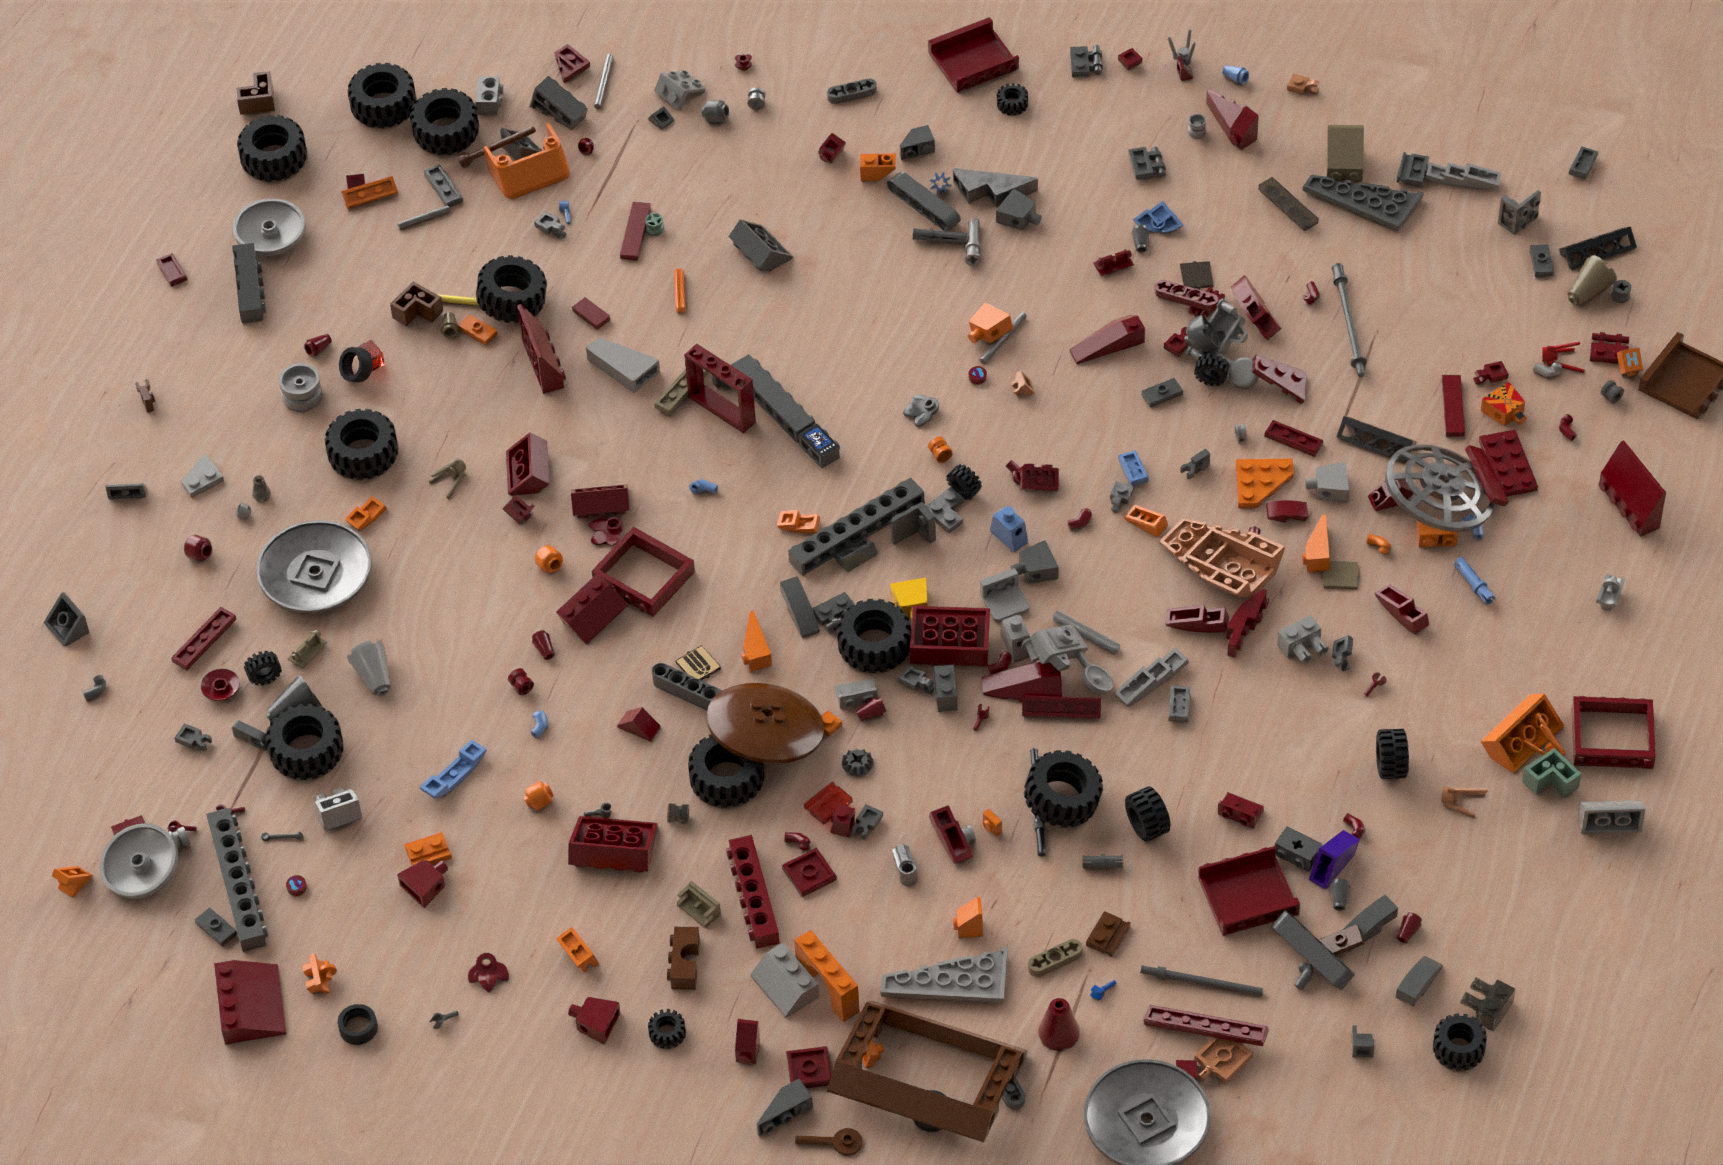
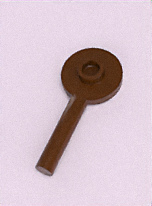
(845, 1141)

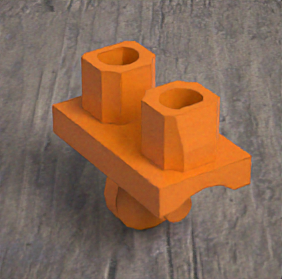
(321, 972)

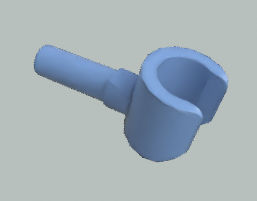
(564, 206)

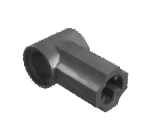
(905, 865)

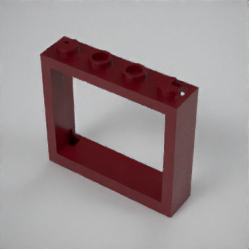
(739, 417)
(657, 549)
(1613, 757)

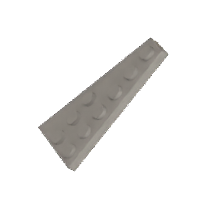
(957, 979)

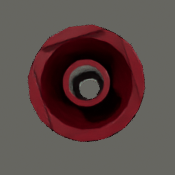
(1059, 1026)

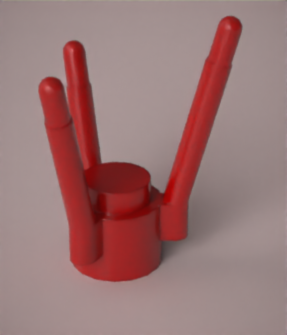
(1550, 354)

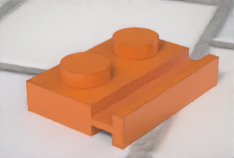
(429, 848)

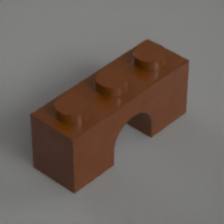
(684, 943)

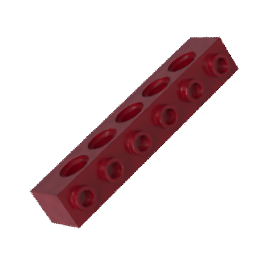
(764, 934)

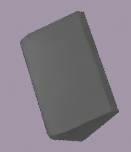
(126, 491)
(856, 554)

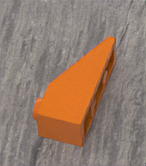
(1317, 548)
(755, 647)

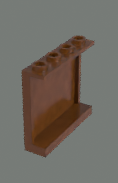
(1683, 378)

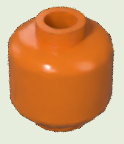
(548, 559)
(538, 795)

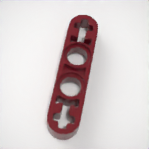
(1167, 289)

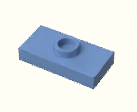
(1133, 468)

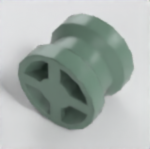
(654, 224)

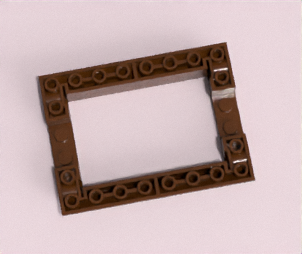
(913, 1102)

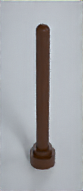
(465, 159)

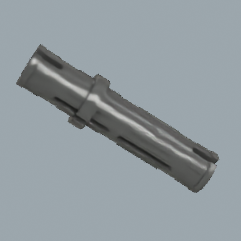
(939, 236)

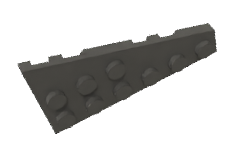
(1368, 200)

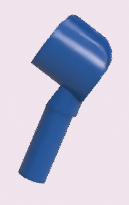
(1098, 992)

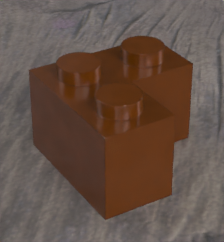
(257, 97)
(416, 301)

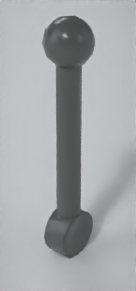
(265, 836)

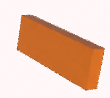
(369, 192)

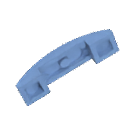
(456, 772)

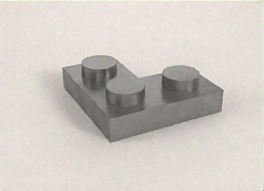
(943, 507)

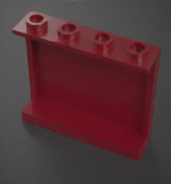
(972, 55)
(1247, 890)

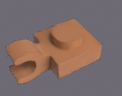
(1300, 84)

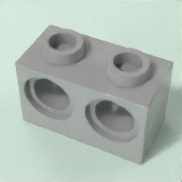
(488, 95)

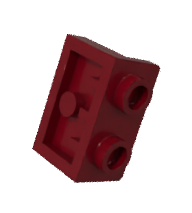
(1039, 478)
(1240, 810)

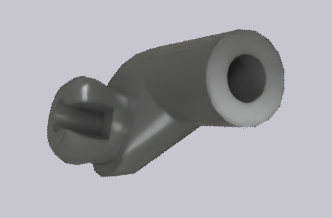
(97, 689)
(1304, 978)

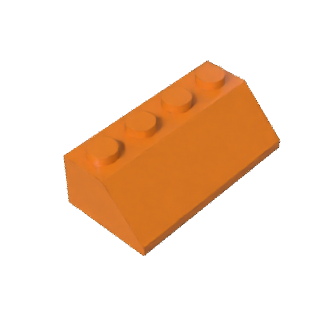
(1506, 740)

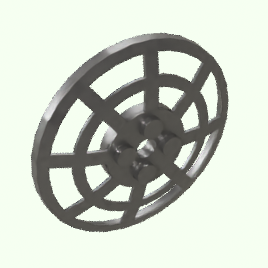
(1431, 481)

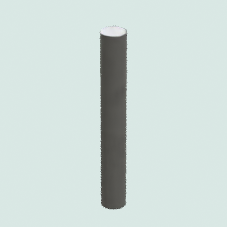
(423, 217)

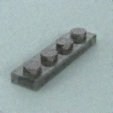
(1288, 204)

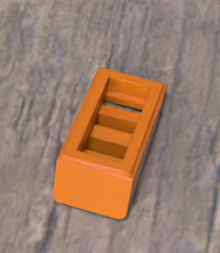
(1156, 527)

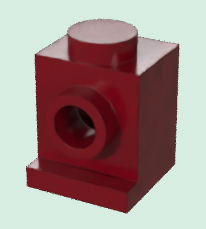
(834, 144)
(843, 821)

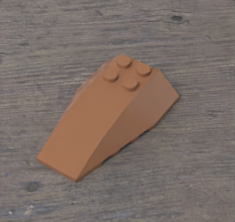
(1225, 557)

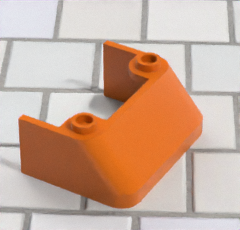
(530, 172)

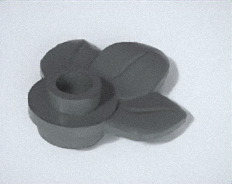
(921, 410)

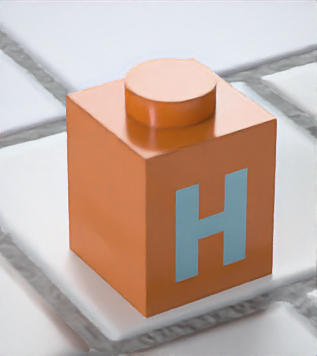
(1630, 362)

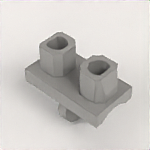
(1610, 592)

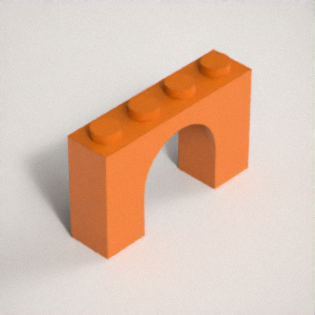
(819, 960)

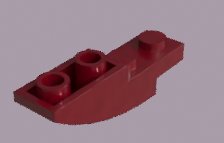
(1255, 307)
(1244, 619)

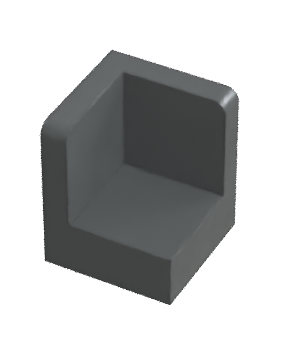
(1361, 1044)

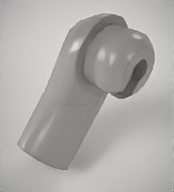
(1548, 372)

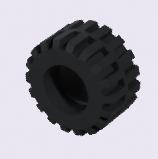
(1392, 753)
(1147, 813)
(1463, 1028)

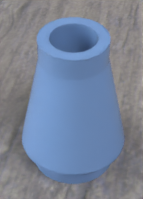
(1237, 74)

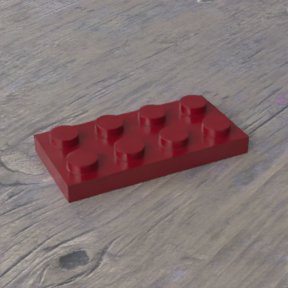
(1509, 462)

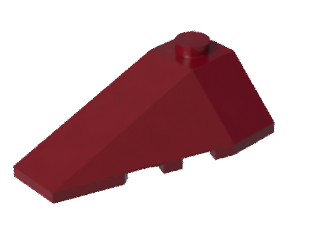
(1031, 679)

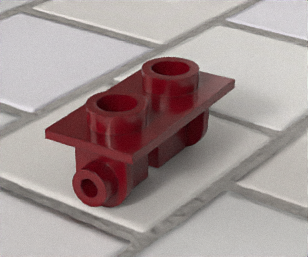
(1114, 263)

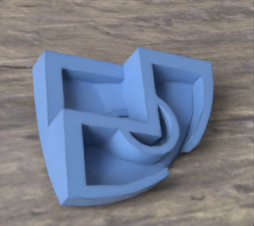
(1159, 219)

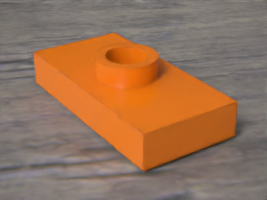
(477, 329)

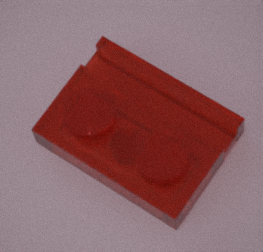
(826, 802)

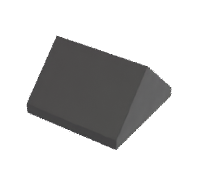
(519, 148)
(66, 621)

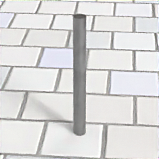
(603, 81)
(998, 343)

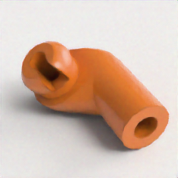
(1379, 541)

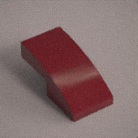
(1286, 509)

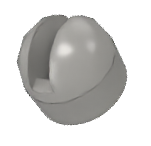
(243, 510)

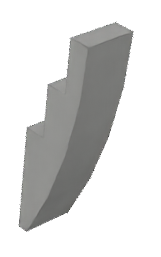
(1469, 176)
(1152, 677)

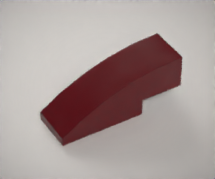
(1403, 608)
(1198, 619)
(950, 834)

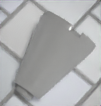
(371, 665)

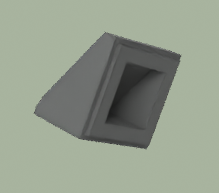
(661, 118)

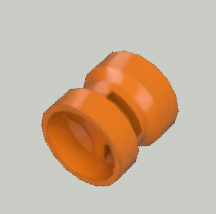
(939, 448)

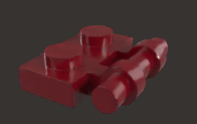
(1607, 352)

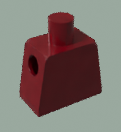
(423, 881)
(596, 1017)

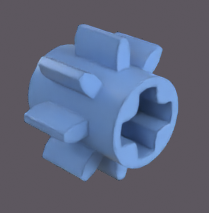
(945, 180)

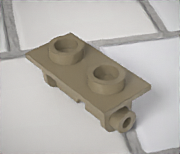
(307, 649)

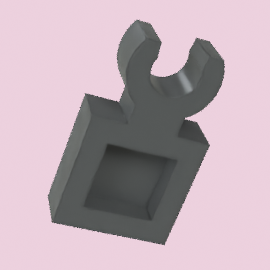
(191, 736)
(867, 819)

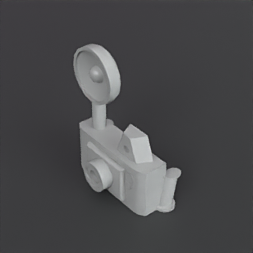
(1227, 327)
(1064, 643)

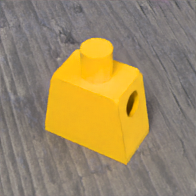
(909, 594)

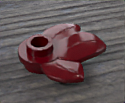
(606, 530)
(487, 974)

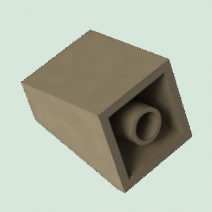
(1345, 152)

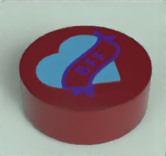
(977, 375)
(296, 885)

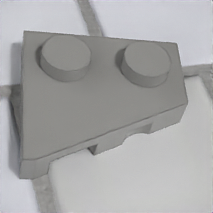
(201, 477)

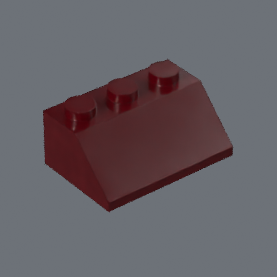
(527, 466)
(600, 500)
(591, 608)

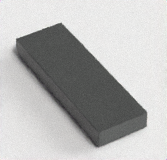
(443, 186)

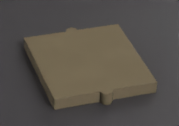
(1342, 575)

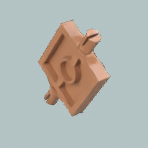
(1222, 1059)

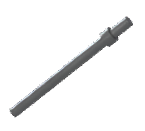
(1162, 973)

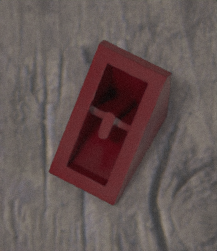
(640, 724)

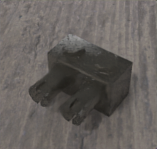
(1494, 1006)

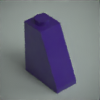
(1333, 858)

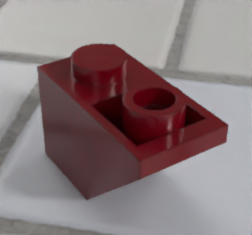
(1381, 498)

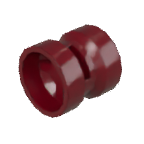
(521, 682)

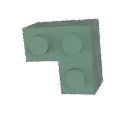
(1552, 770)

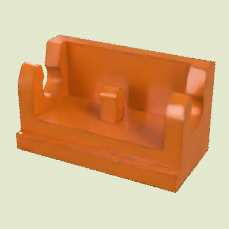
(577, 949)

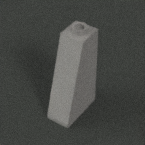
(623, 364)

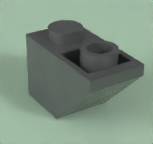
(917, 143)

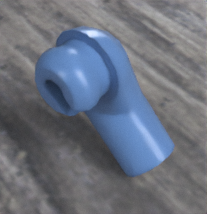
(1478, 532)
(542, 723)

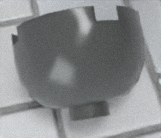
(1200, 335)

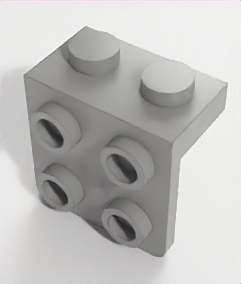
(676, 85)
(1003, 595)

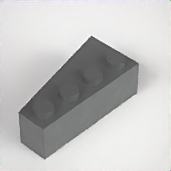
(248, 283)

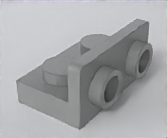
(855, 693)

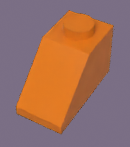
(969, 919)

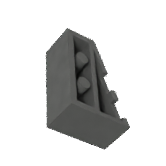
(558, 103)

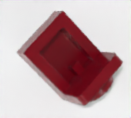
(518, 509)

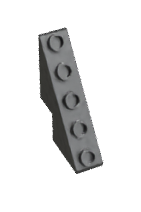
(996, 186)

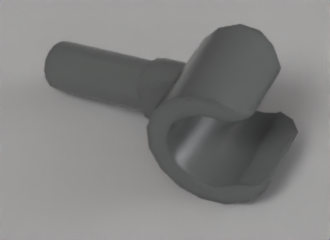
(603, 812)
(440, 1018)

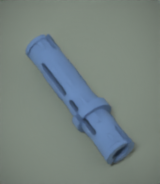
(1478, 586)

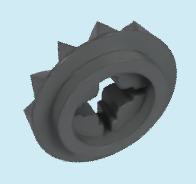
(856, 768)

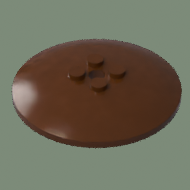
(740, 724)

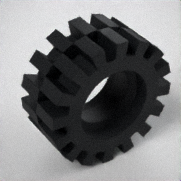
(1012, 92)
(1206, 363)
(964, 481)
(262, 668)
(666, 1039)

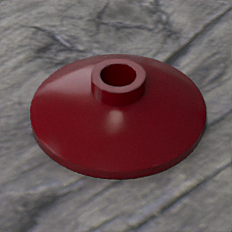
(219, 679)

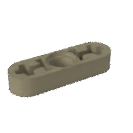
(1050, 965)

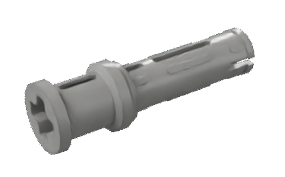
(973, 247)

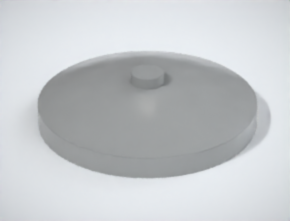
(271, 225)
(139, 861)

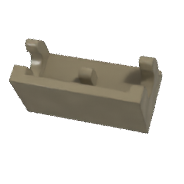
(698, 904)

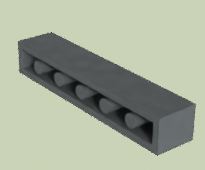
(775, 399)

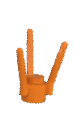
(1553, 742)

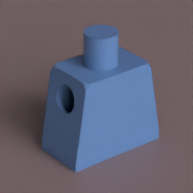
(1009, 528)

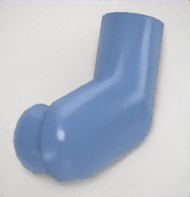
(703, 485)

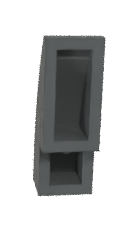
(799, 607)
(1374, 917)
(1418, 980)

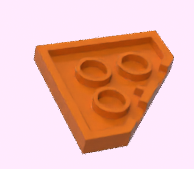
(1261, 479)

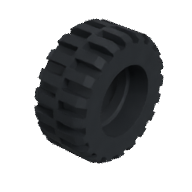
(376, 80)
(268, 132)
(444, 138)
(514, 273)
(357, 426)
(870, 616)
(311, 760)
(1069, 769)
(719, 789)

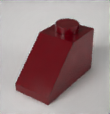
(747, 1041)

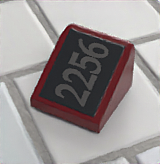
(1183, 70)

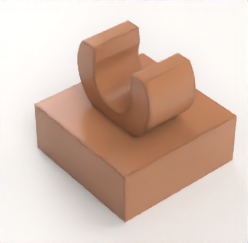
(1023, 383)

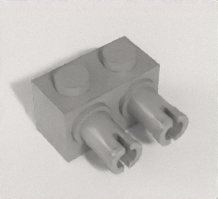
(1299, 637)
(337, 809)

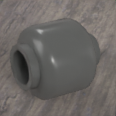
(715, 111)

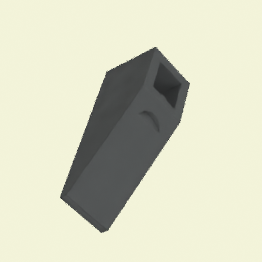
(786, 1105)

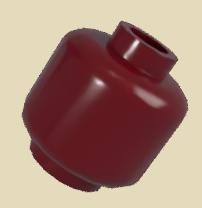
(197, 547)

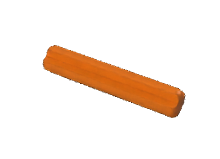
(679, 290)

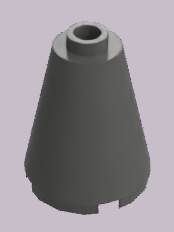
(296, 693)

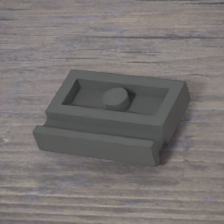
(1412, 169)

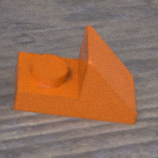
(71, 879)

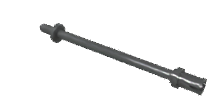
(1340, 281)

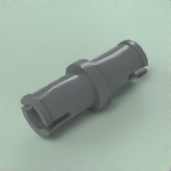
(1102, 861)

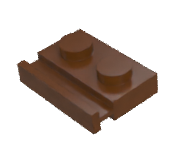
(1108, 933)

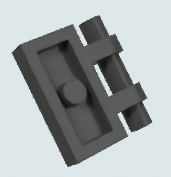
(1080, 60)
(1141, 162)
(831, 610)

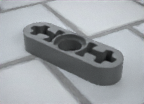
(839, 89)

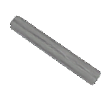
(1087, 632)

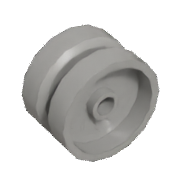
(300, 387)

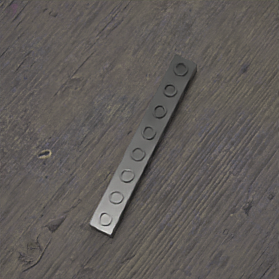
(855, 526)
(228, 852)

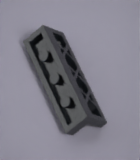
(1586, 244)
(1373, 430)

